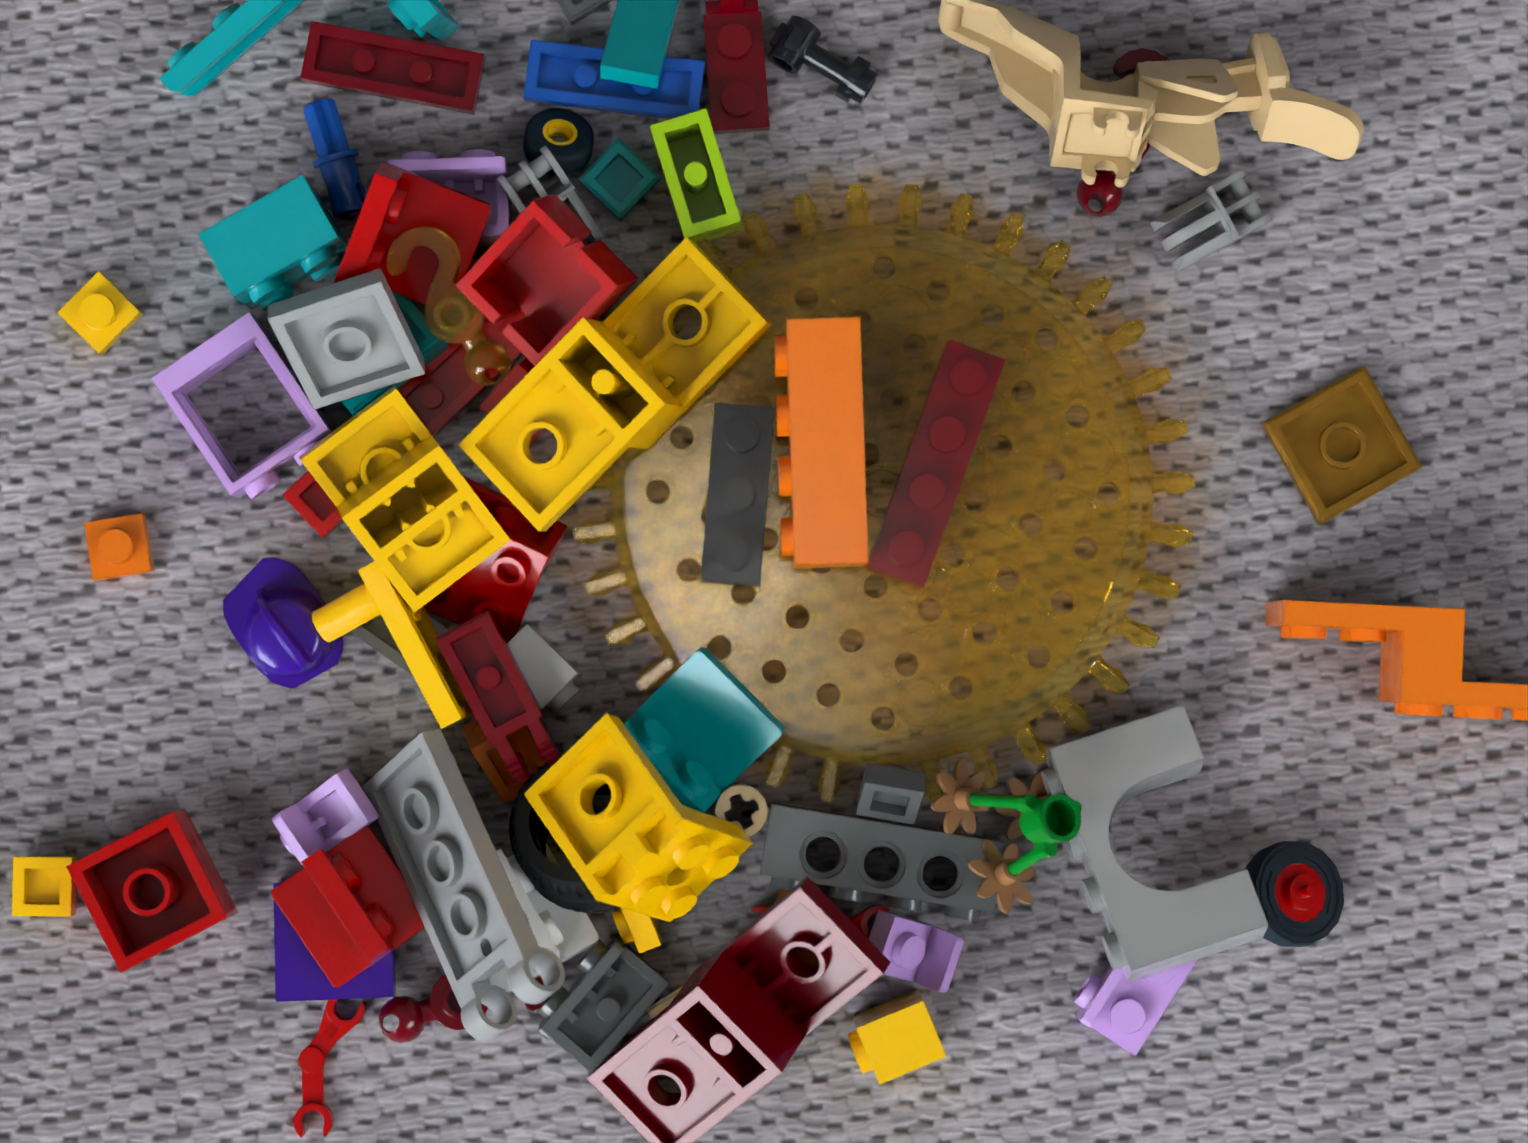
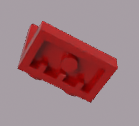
(402, 202)
(505, 578)

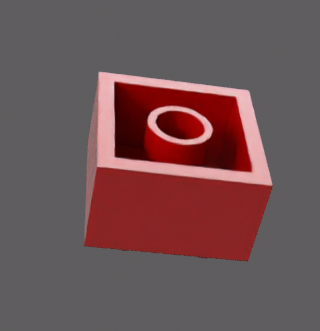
(152, 889)

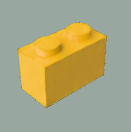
(895, 1038)

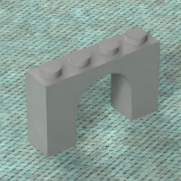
(1146, 925)

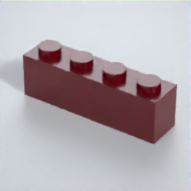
(935, 464)

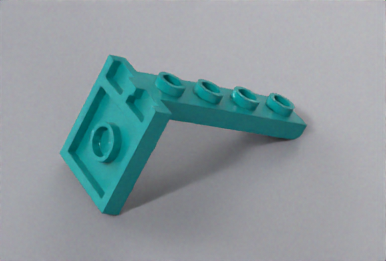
(243, 26)

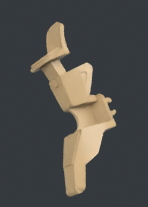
(1162, 104)

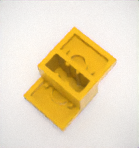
(404, 499)

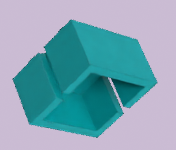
(276, 244)

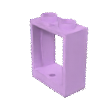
(209, 360)

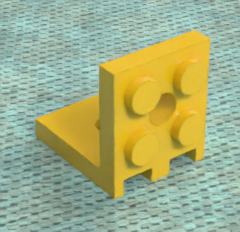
(645, 845)

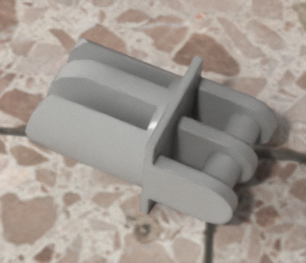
(562, 188)
(1216, 217)

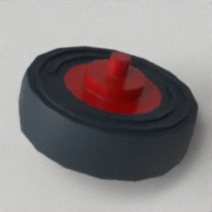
(1297, 892)

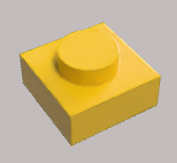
(100, 313)
(43, 886)
(638, 928)

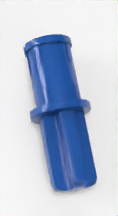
(335, 157)

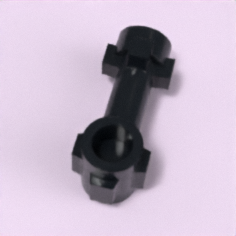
(796, 45)

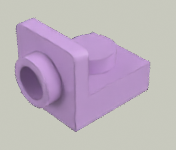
(916, 950)

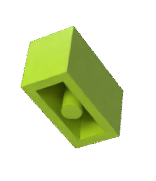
(696, 177)

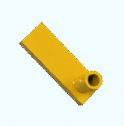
(409, 629)

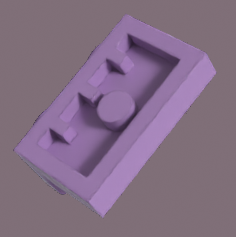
(1125, 1009)

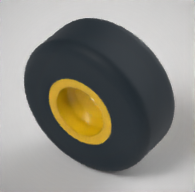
(563, 123)

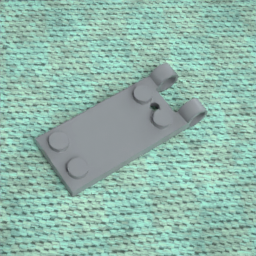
(459, 885)

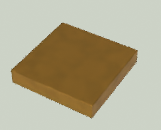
(1341, 445)

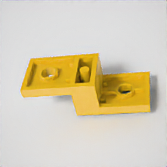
(614, 384)

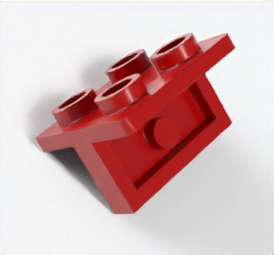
(349, 906)

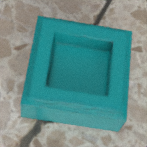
(619, 179)

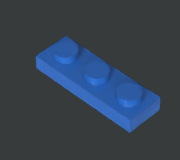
(571, 78)

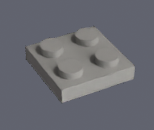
(346, 339)

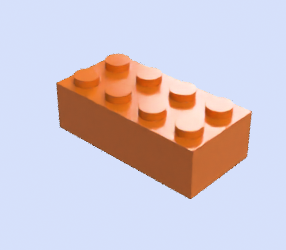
(825, 443)

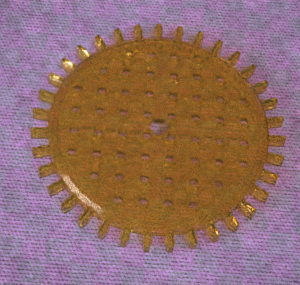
(1106, 450)

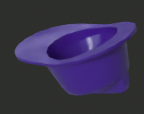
(275, 625)

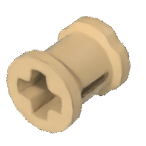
(747, 793)

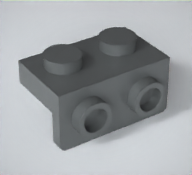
(602, 1003)

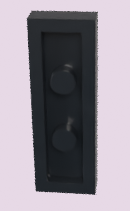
(737, 494)

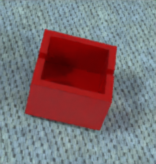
(546, 273)

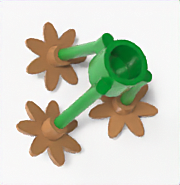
(1037, 816)

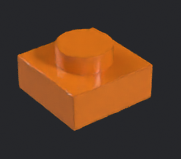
(119, 547)

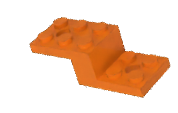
(1417, 659)

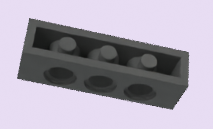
(794, 827)

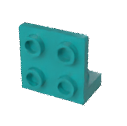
(702, 730)

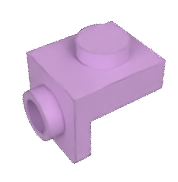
(325, 816)

